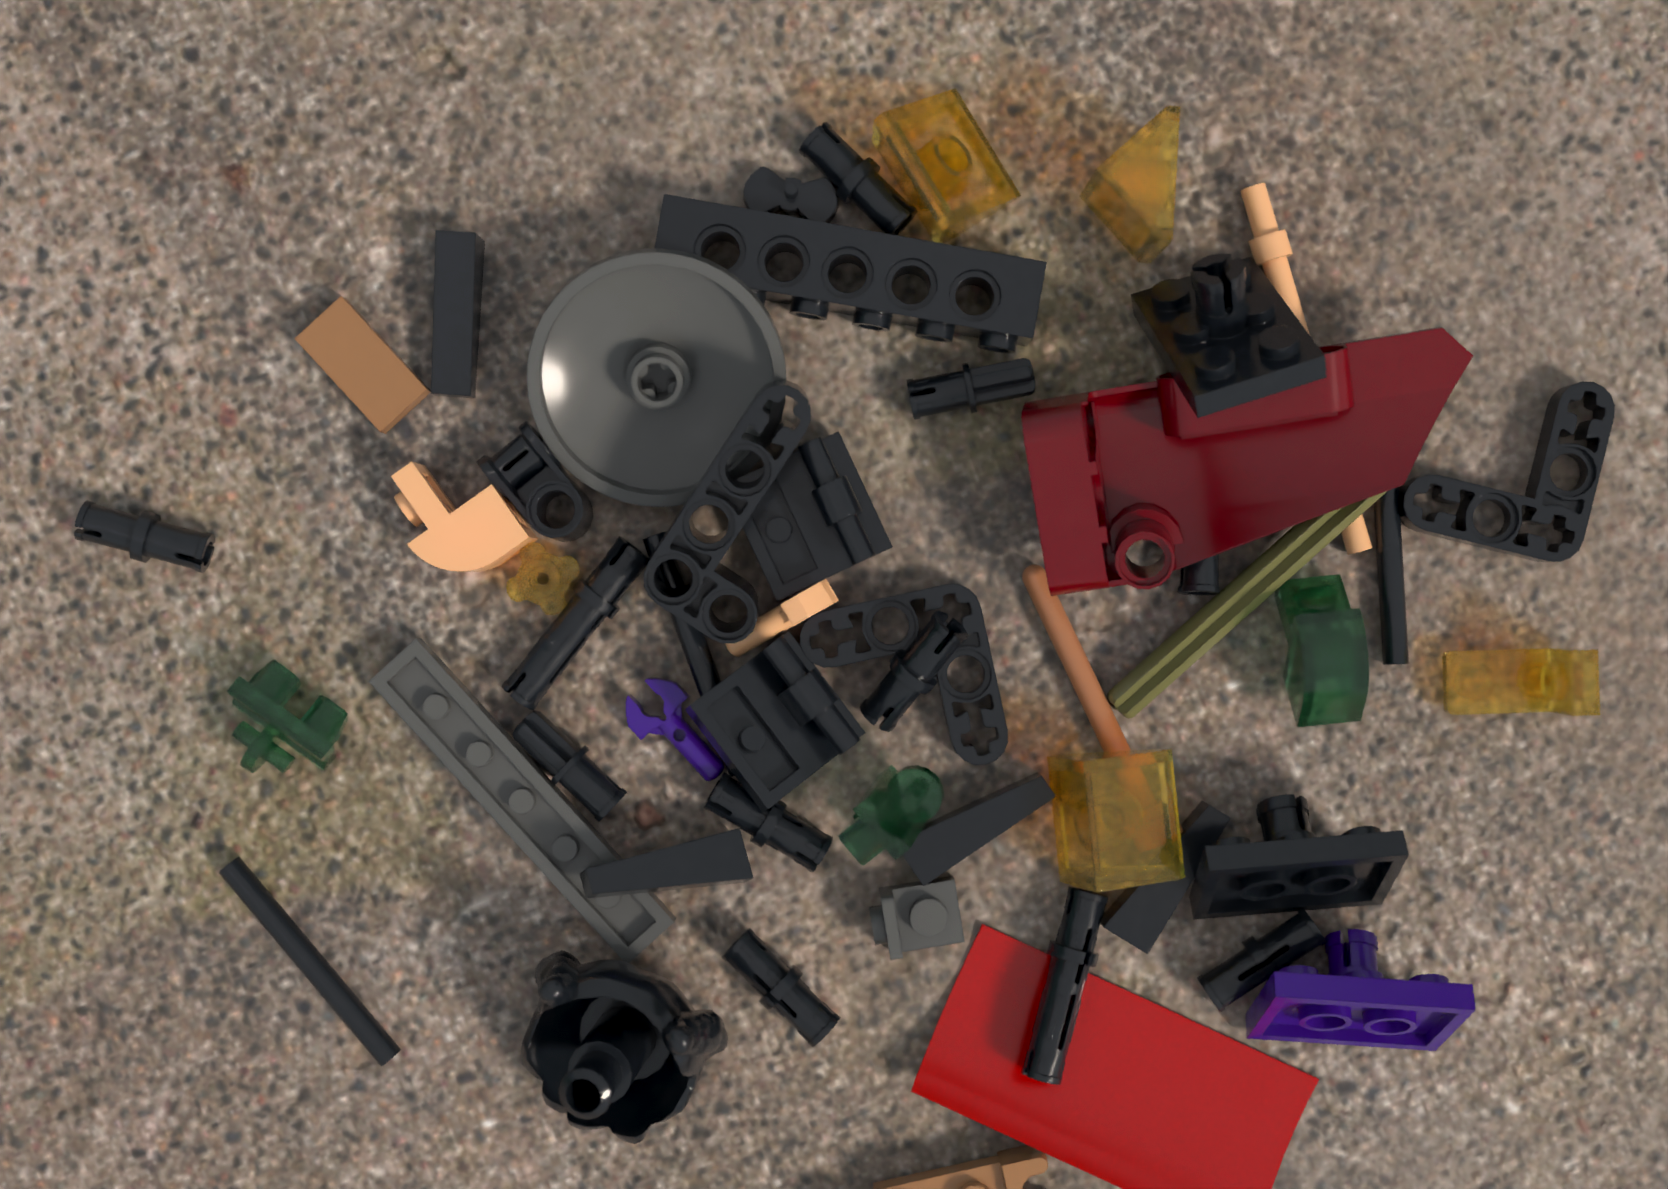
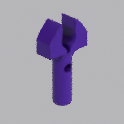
(673, 727)

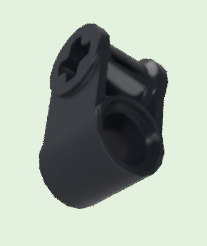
(531, 478)

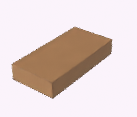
(362, 365)

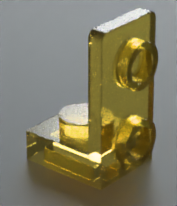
(1522, 681)

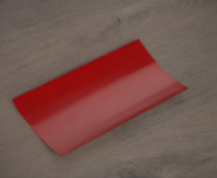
(1140, 1090)

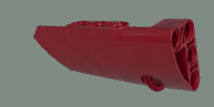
(1146, 468)

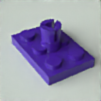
(1357, 1003)

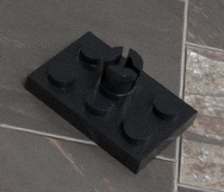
(1227, 335)
(1295, 866)

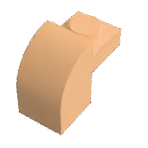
(462, 539)

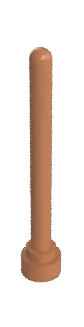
(1075, 661)

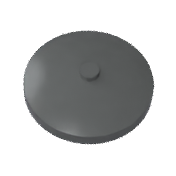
(650, 373)

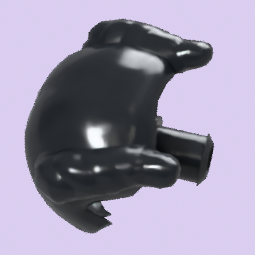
(616, 1044)

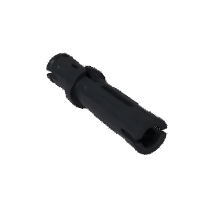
(568, 633)
(1064, 985)

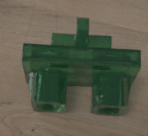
(264, 701)
(892, 812)

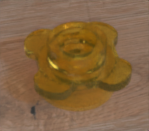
(560, 572)

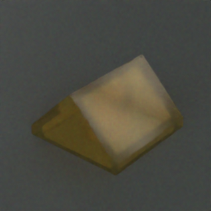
(943, 164)
(1138, 187)
(1116, 819)

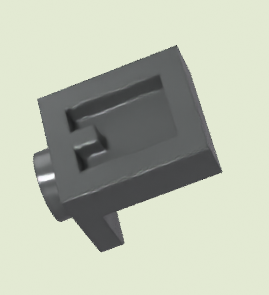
(917, 916)

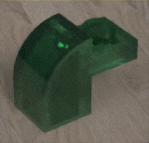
(1326, 651)

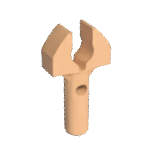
(786, 616)

